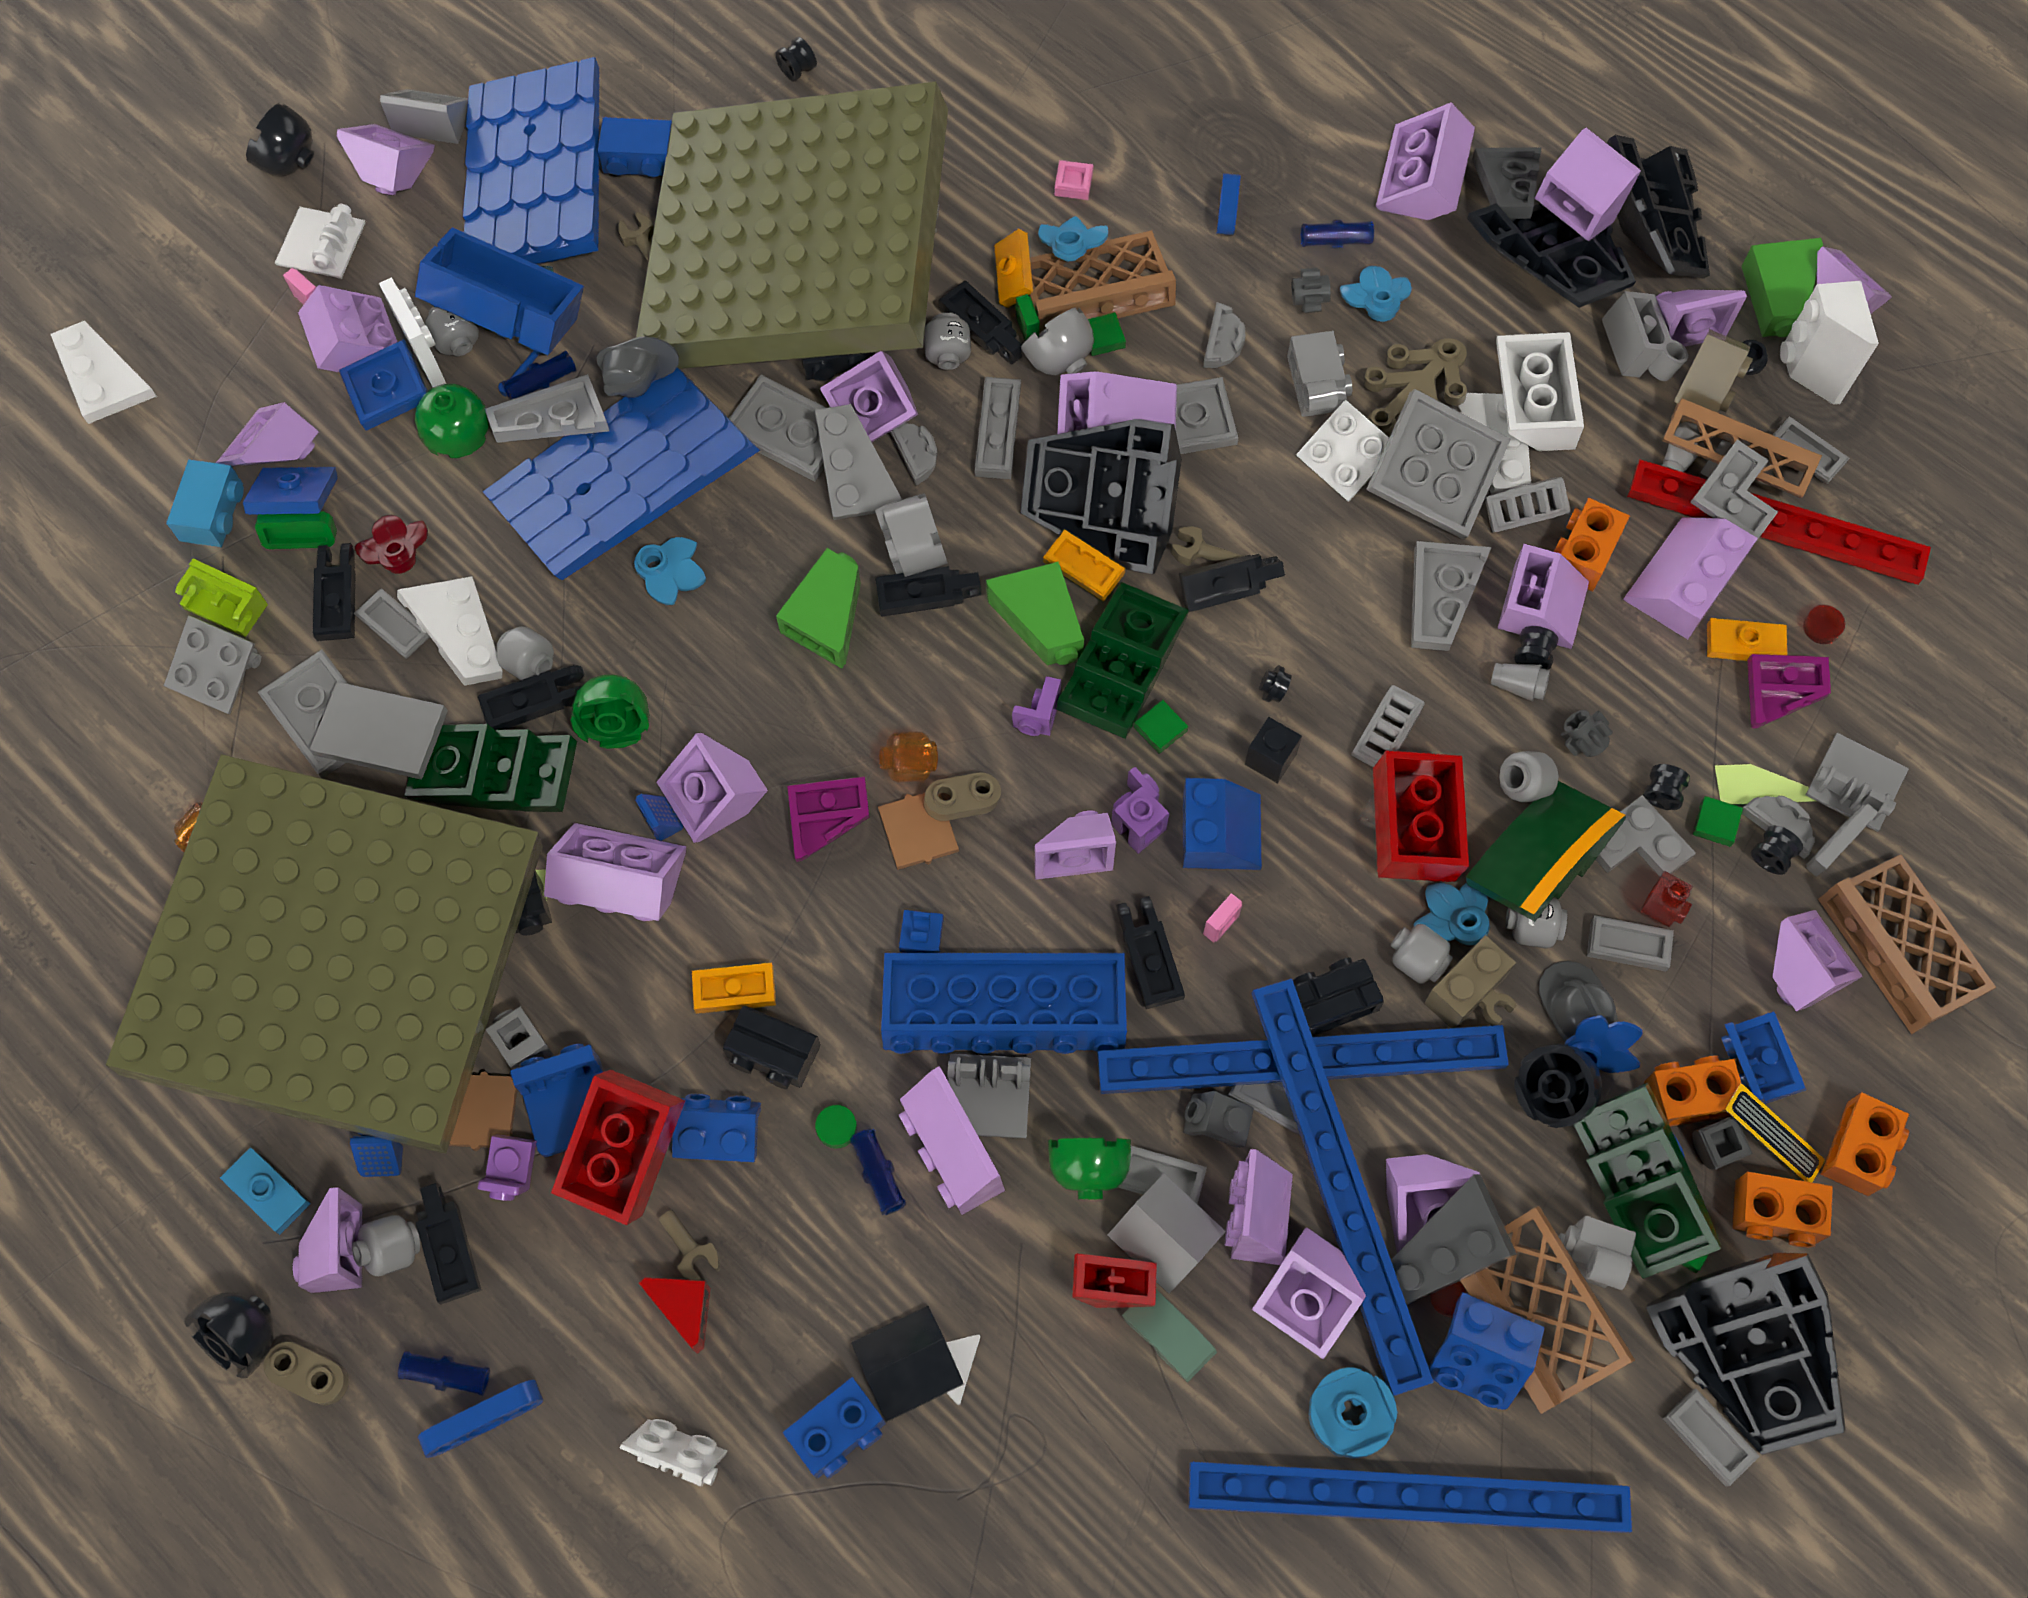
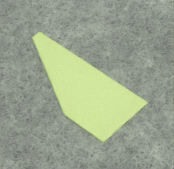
(1746, 781)

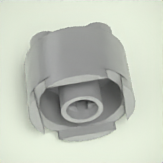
(911, 535)

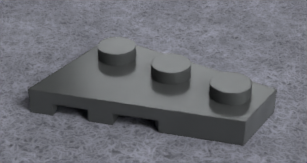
(1509, 178)
(1453, 1243)

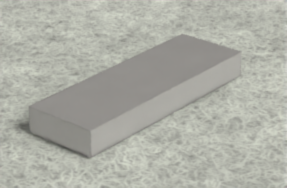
(997, 428)

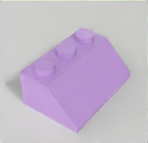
(1426, 164)
(1690, 572)
(613, 872)
(950, 1143)

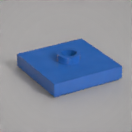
(384, 384)
(290, 490)

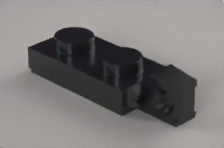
(986, 323)
(1228, 580)
(925, 590)
(446, 1247)

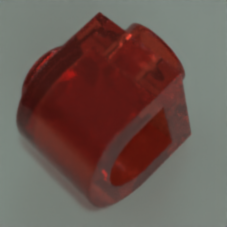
(1668, 900)

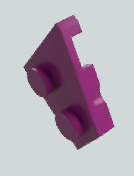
(1785, 685)
(825, 812)

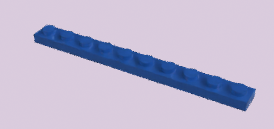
(1340, 1055)
(1342, 1187)
(1410, 1497)

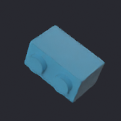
(205, 503)

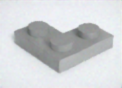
(1726, 492)
(1650, 837)

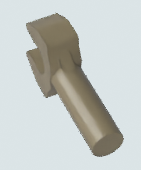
(638, 237)
(1199, 549)
(688, 1247)

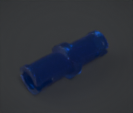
(1337, 233)
(539, 376)
(878, 1171)
(443, 1373)

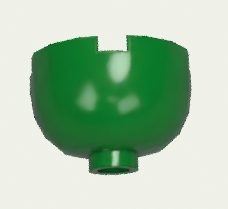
(451, 420)
(610, 711)
(1089, 1164)

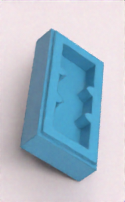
(265, 1190)

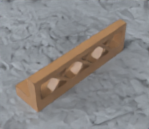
(1775, 449)

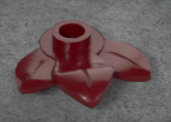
(393, 544)

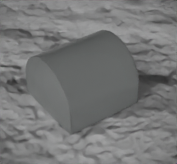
(1720, 1143)

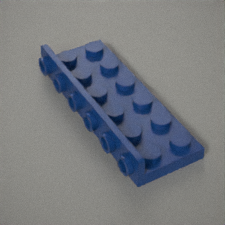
(1003, 1002)

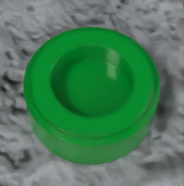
(836, 1126)

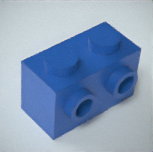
(634, 146)
(835, 1430)

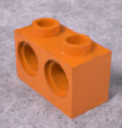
(1592, 544)
(1697, 1101)
(1857, 1139)
(1782, 1198)

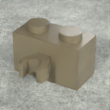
(1714, 372)
(1473, 985)

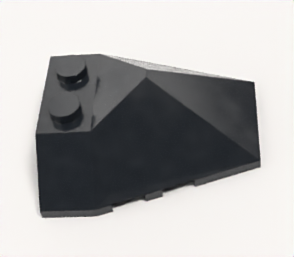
(1661, 209)
(1557, 253)
(1108, 488)
(1760, 1347)

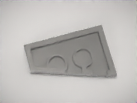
(550, 412)
(852, 465)
(1442, 589)

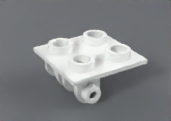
(321, 241)
(1345, 450)
(661, 1444)

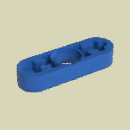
(480, 1418)

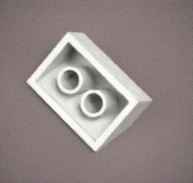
(1830, 340)
(1541, 390)

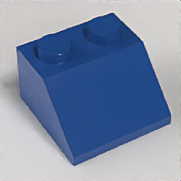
(1221, 825)

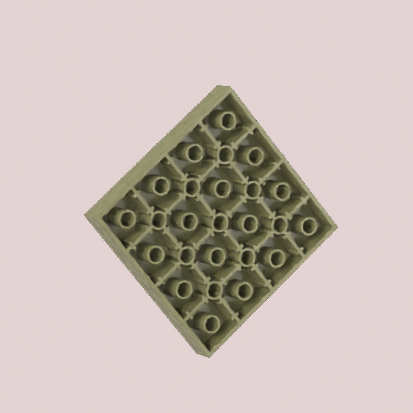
(797, 227)
(328, 954)

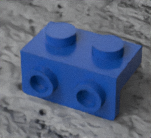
(1764, 1057)
(717, 1129)

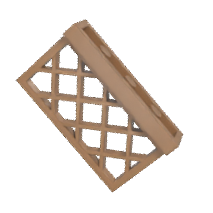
(1125, 297)
(1885, 954)
(1544, 1384)

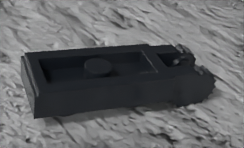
(334, 595)
(530, 698)
(1150, 956)

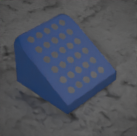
(659, 815)
(376, 1156)

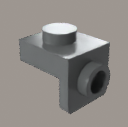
(1218, 1118)

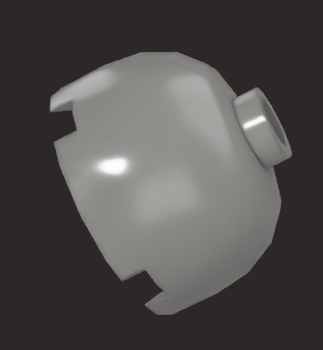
(1062, 344)

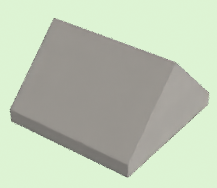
(425, 114)
(1167, 1230)

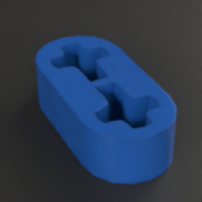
(1228, 204)

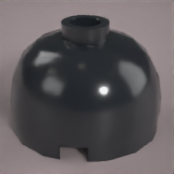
(283, 142)
(1558, 1085)
(233, 1330)

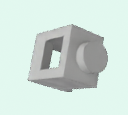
(509, 1027)

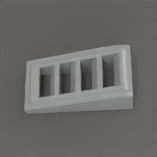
(1557, 498)
(1397, 706)

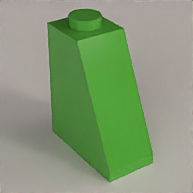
(1780, 282)
(824, 607)
(1039, 611)

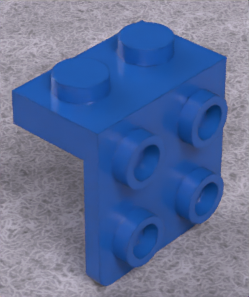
(555, 1093)
(1487, 1352)

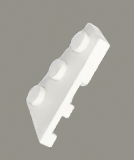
(413, 329)
(97, 373)
(1515, 464)
(457, 625)

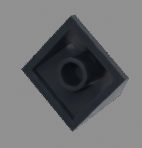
(907, 1363)

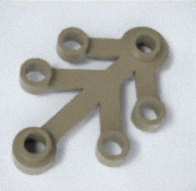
(1420, 380)

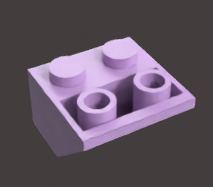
(1588, 185)
(344, 326)
(1544, 594)

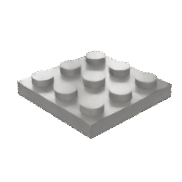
(1438, 464)

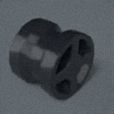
(796, 59)
(1536, 646)
(1666, 787)
(1777, 850)

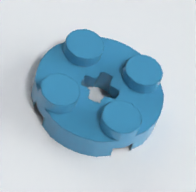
(1361, 1389)

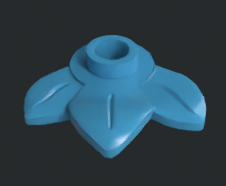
(1072, 238)
(1377, 293)
(674, 571)
(1452, 908)

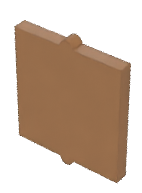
(915, 834)
(485, 1111)

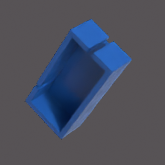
(498, 291)

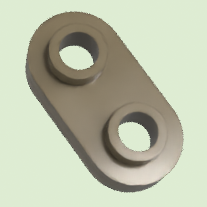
(964, 798)
(304, 1372)

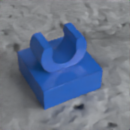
(921, 932)

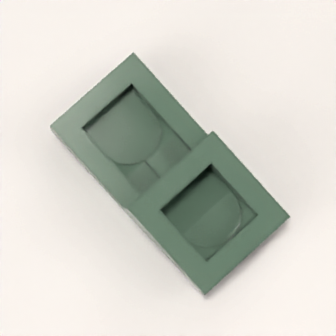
(1171, 1336)

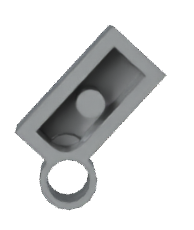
(1642, 338)
(1318, 373)
(1599, 1252)

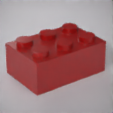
(1420, 816)
(617, 1146)

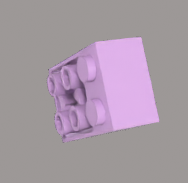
(1107, 398)
(1260, 1211)

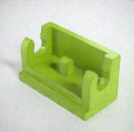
(220, 598)

